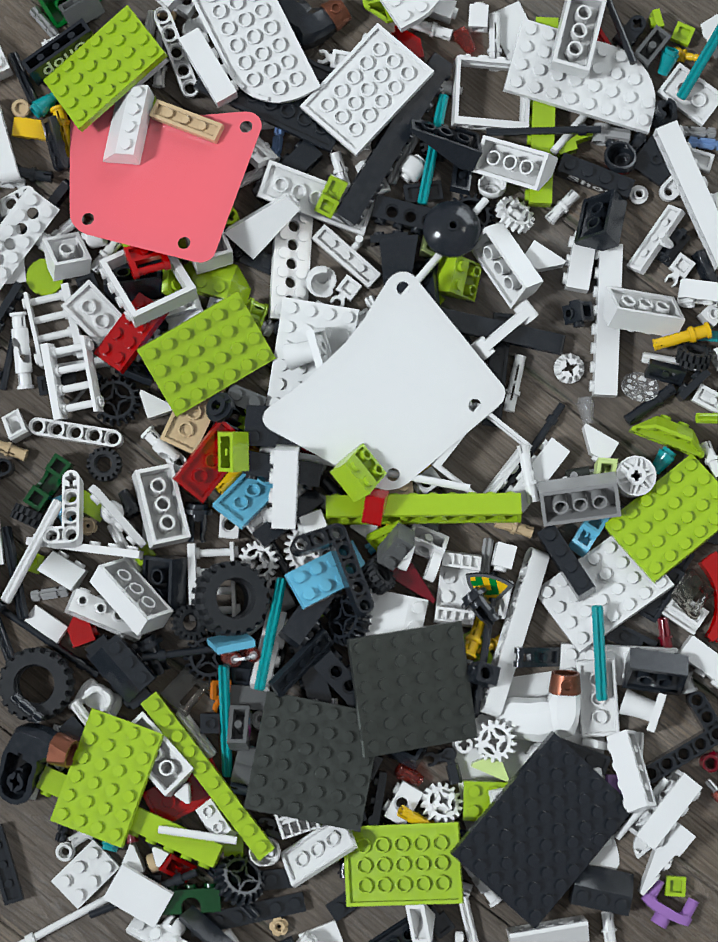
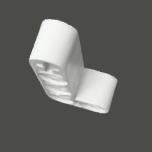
(697, 292)
(68, 509)

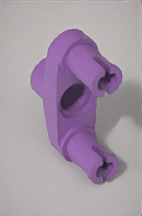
(663, 914)

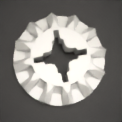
(566, 376)

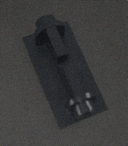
(679, 238)

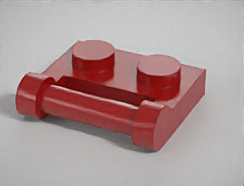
(138, 256)

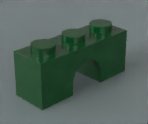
(47, 487)
(206, 895)

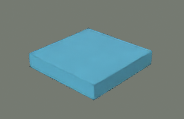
(228, 644)

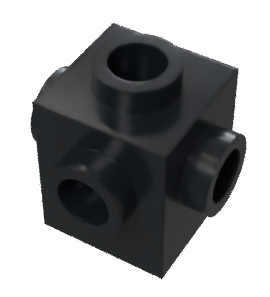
(578, 313)

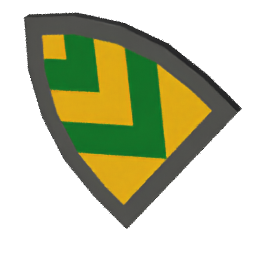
(496, 585)

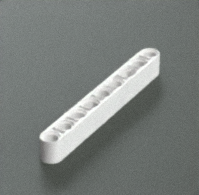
(515, 628)

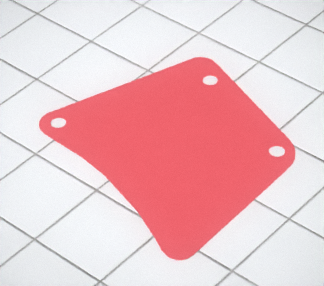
(174, 193)

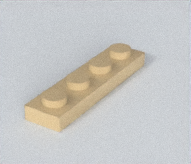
(186, 121)

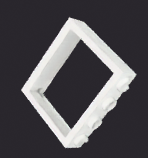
(483, 62)
(156, 308)
(509, 468)

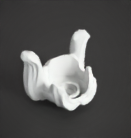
(99, 697)

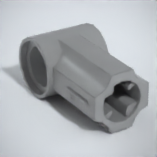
(609, 132)

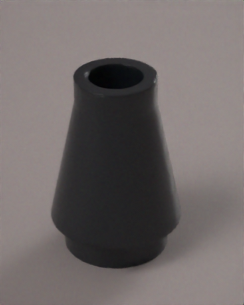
(129, 503)

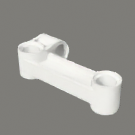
(524, 313)

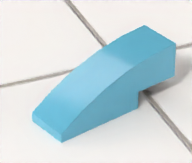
(586, 536)

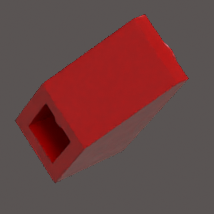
(409, 40)
(81, 632)

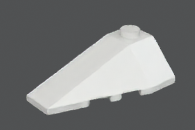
(661, 858)

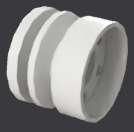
(628, 486)

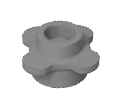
(267, 328)

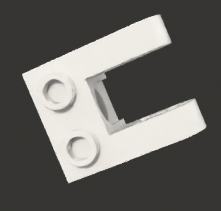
(428, 545)

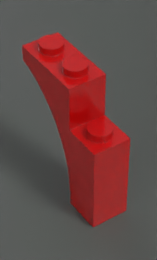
(710, 568)

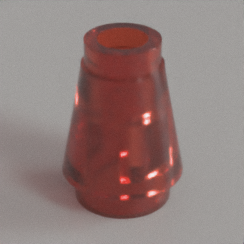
(464, 40)
(408, 775)

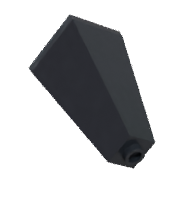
(396, 256)

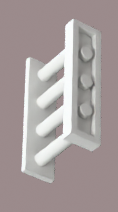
(72, 331)
(54, 371)
(195, 553)

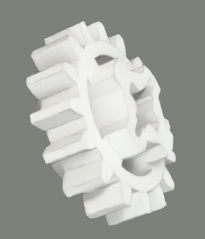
(514, 214)
(261, 553)
(492, 734)
(441, 803)

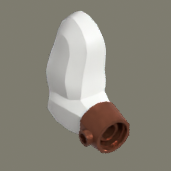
(538, 716)

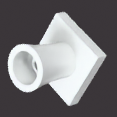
(314, 349)
(643, 708)

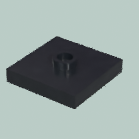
(651, 163)

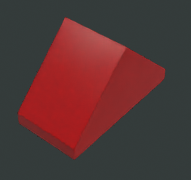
(375, 507)
(174, 864)

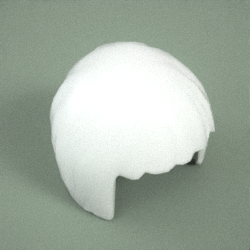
(321, 281)

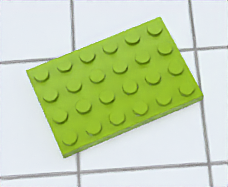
(105, 68)
(206, 353)
(669, 519)
(107, 777)
(404, 865)

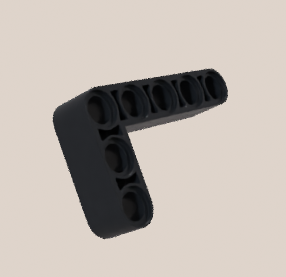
(341, 562)
(688, 744)

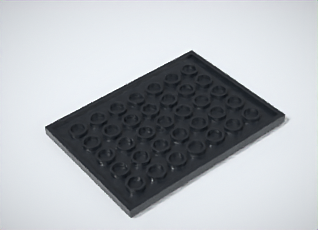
(542, 830)

